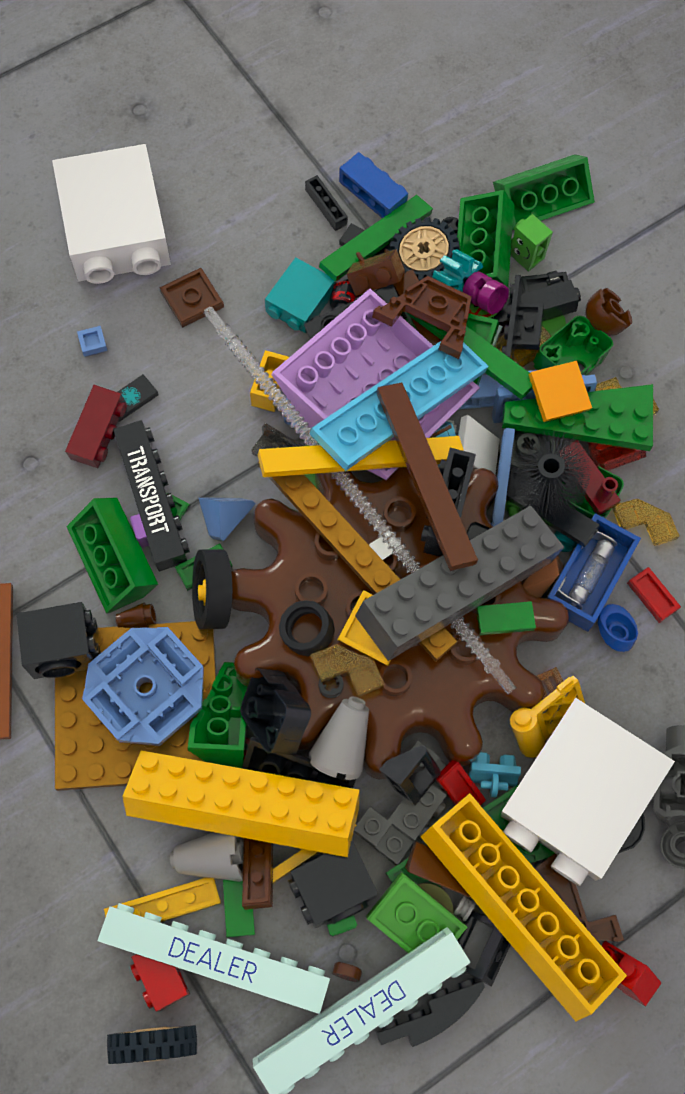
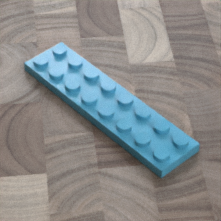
(362, 424)

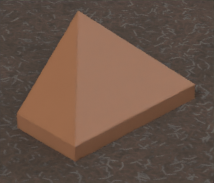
(542, 579)

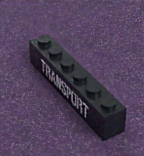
(150, 495)

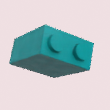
(299, 295)

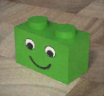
(530, 242)

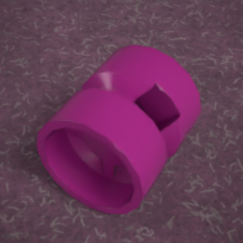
(486, 292)

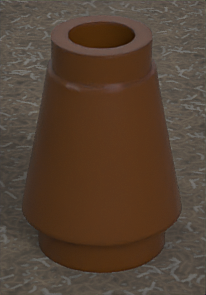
(137, 617)

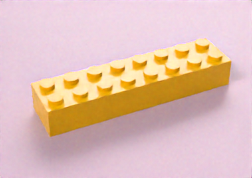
(242, 803)
(524, 908)

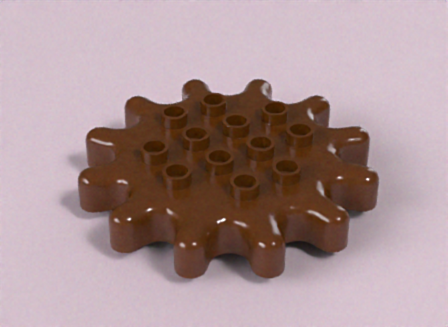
(416, 690)

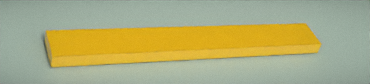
(316, 459)

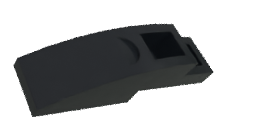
(444, 1011)

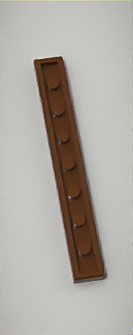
(427, 477)

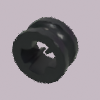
(334, 692)

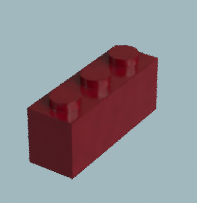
(96, 426)

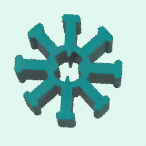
(457, 269)

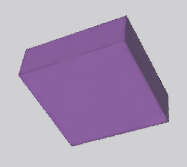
(139, 530)

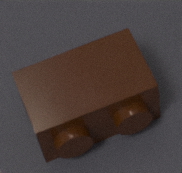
(376, 272)

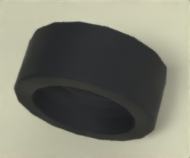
(290, 617)

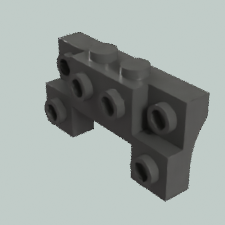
(406, 823)

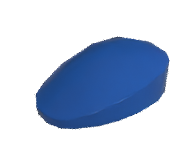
(617, 628)

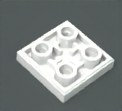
(479, 441)

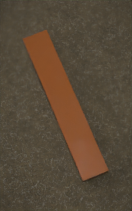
(6, 632)

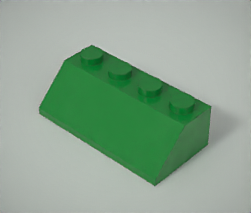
(549, 188)
(486, 232)
(111, 554)

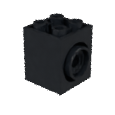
(57, 640)
(332, 887)

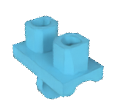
(495, 776)

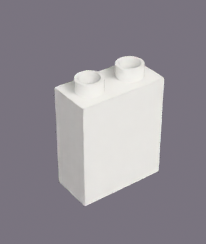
(111, 214)
(584, 793)

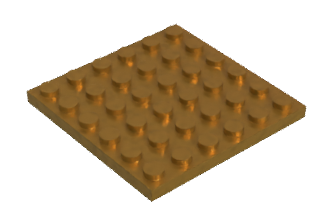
(85, 748)

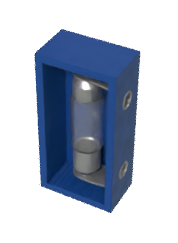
(593, 572)

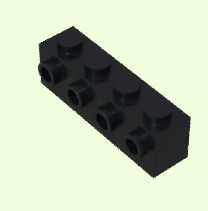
(456, 474)

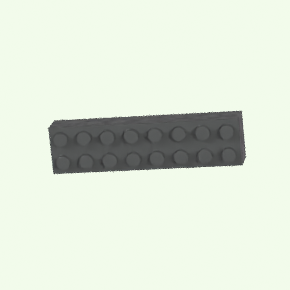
(437, 597)

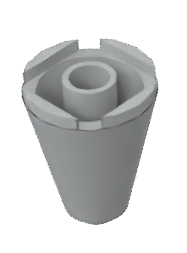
(343, 741)
(210, 857)

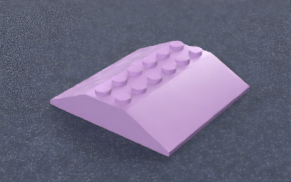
(352, 358)

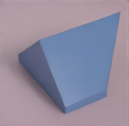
(223, 514)

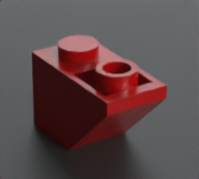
(640, 980)
(162, 982)

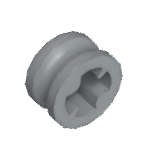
(464, 907)

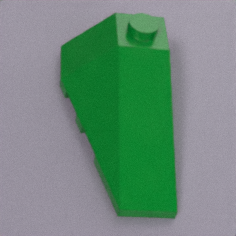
(219, 729)

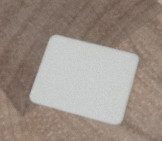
(381, 548)

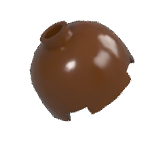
(606, 313)

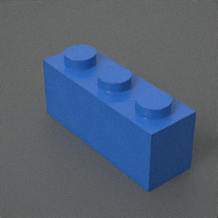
(372, 185)

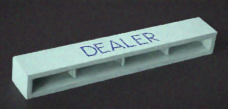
(214, 959)
(360, 1012)

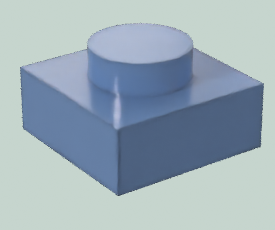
(92, 341)

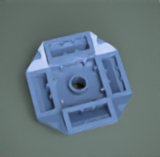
(139, 658)

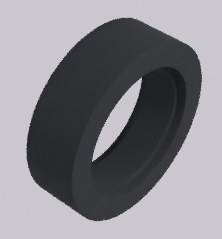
(216, 569)

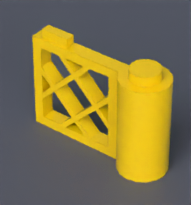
(533, 726)

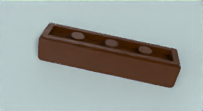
(428, 866)

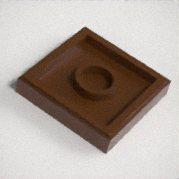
(191, 296)

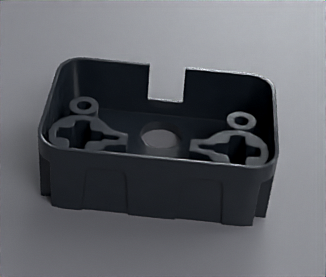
(275, 712)

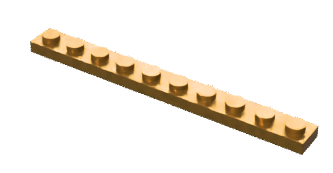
(350, 546)

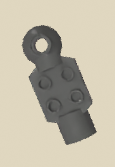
(670, 798)

